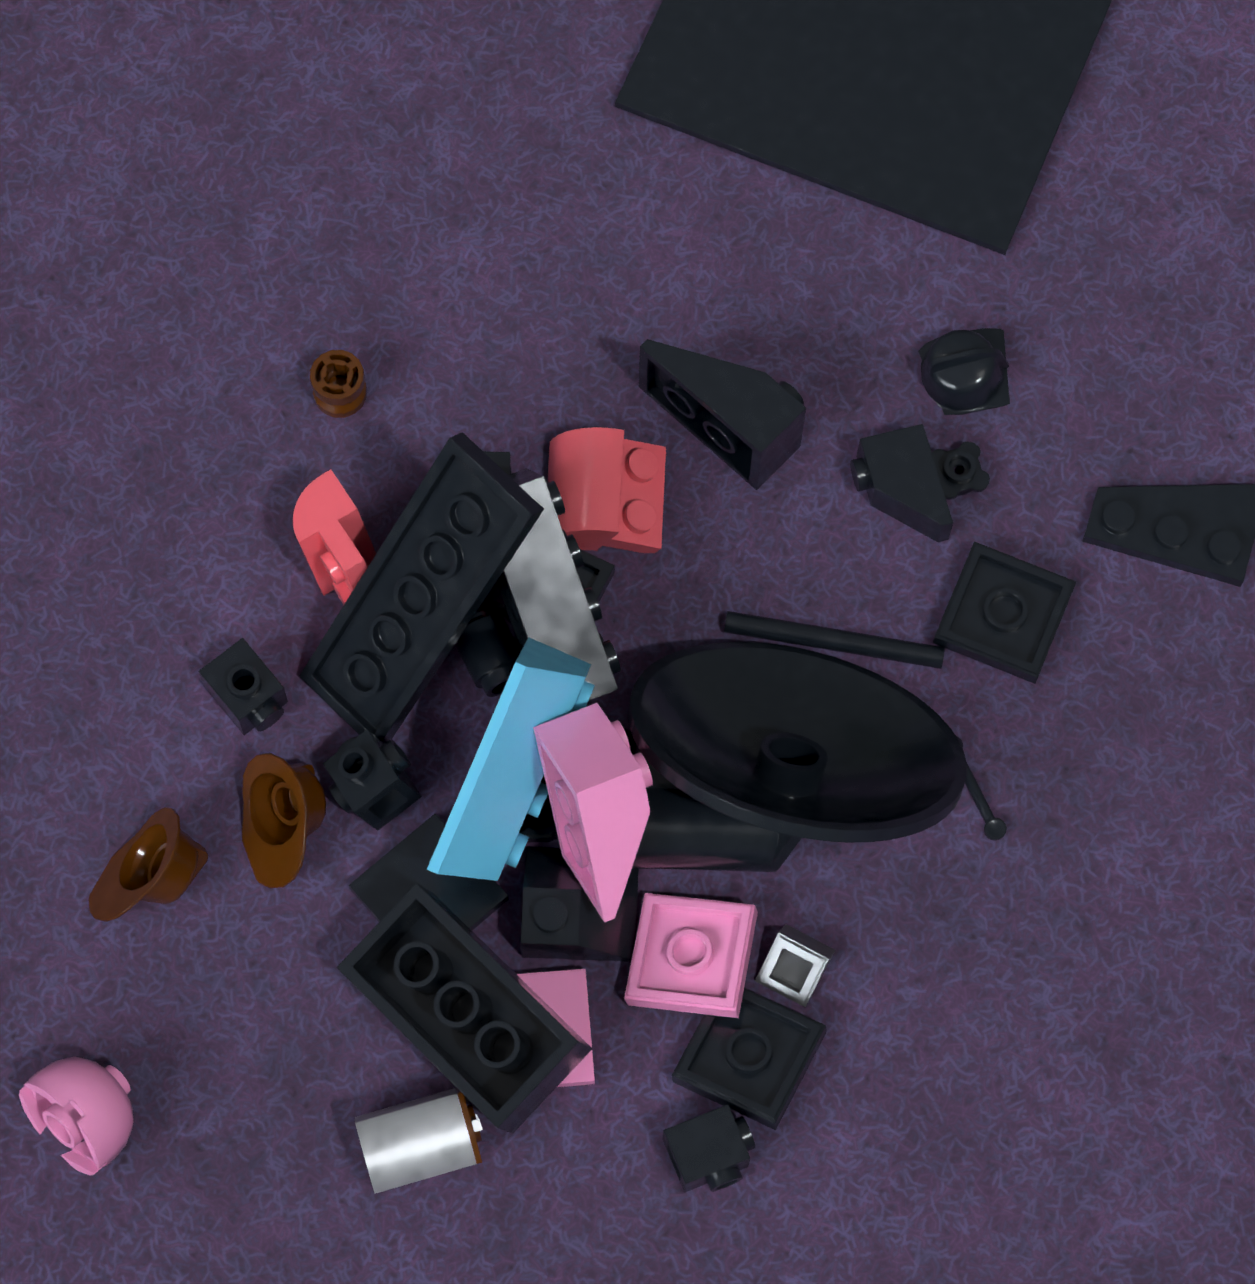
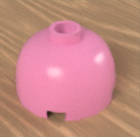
(79, 1103)

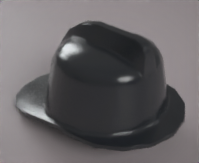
(966, 370)

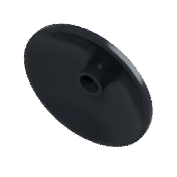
(782, 748)

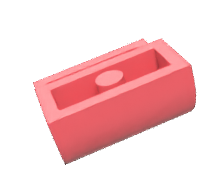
(609, 489)
(332, 536)

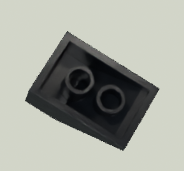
(727, 407)

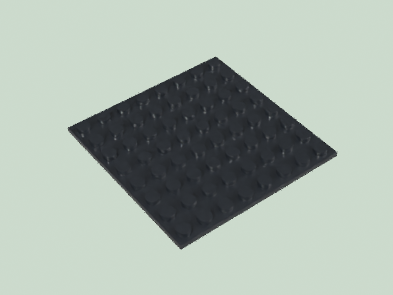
(883, 100)

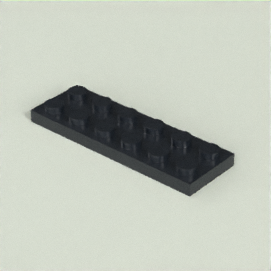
(421, 589)

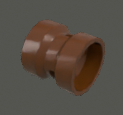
(341, 396)

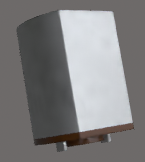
(419, 1139)

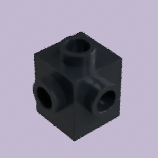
(371, 779)

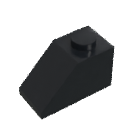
(903, 480)

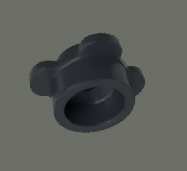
(966, 457)

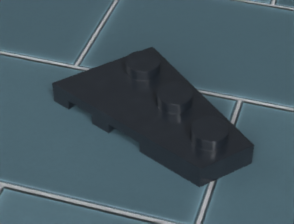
(1181, 527)

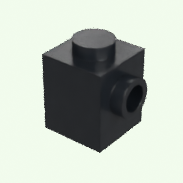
(244, 688)
(709, 1149)

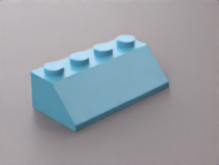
(507, 766)

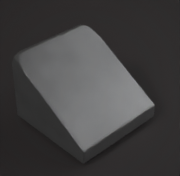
(794, 965)

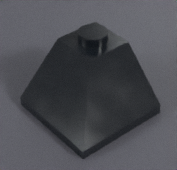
(562, 919)

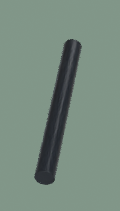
(834, 639)

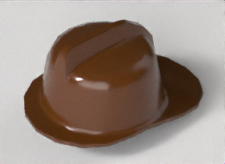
(278, 815)
(150, 868)

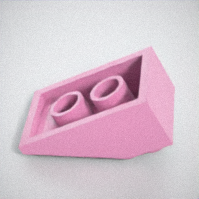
(595, 800)

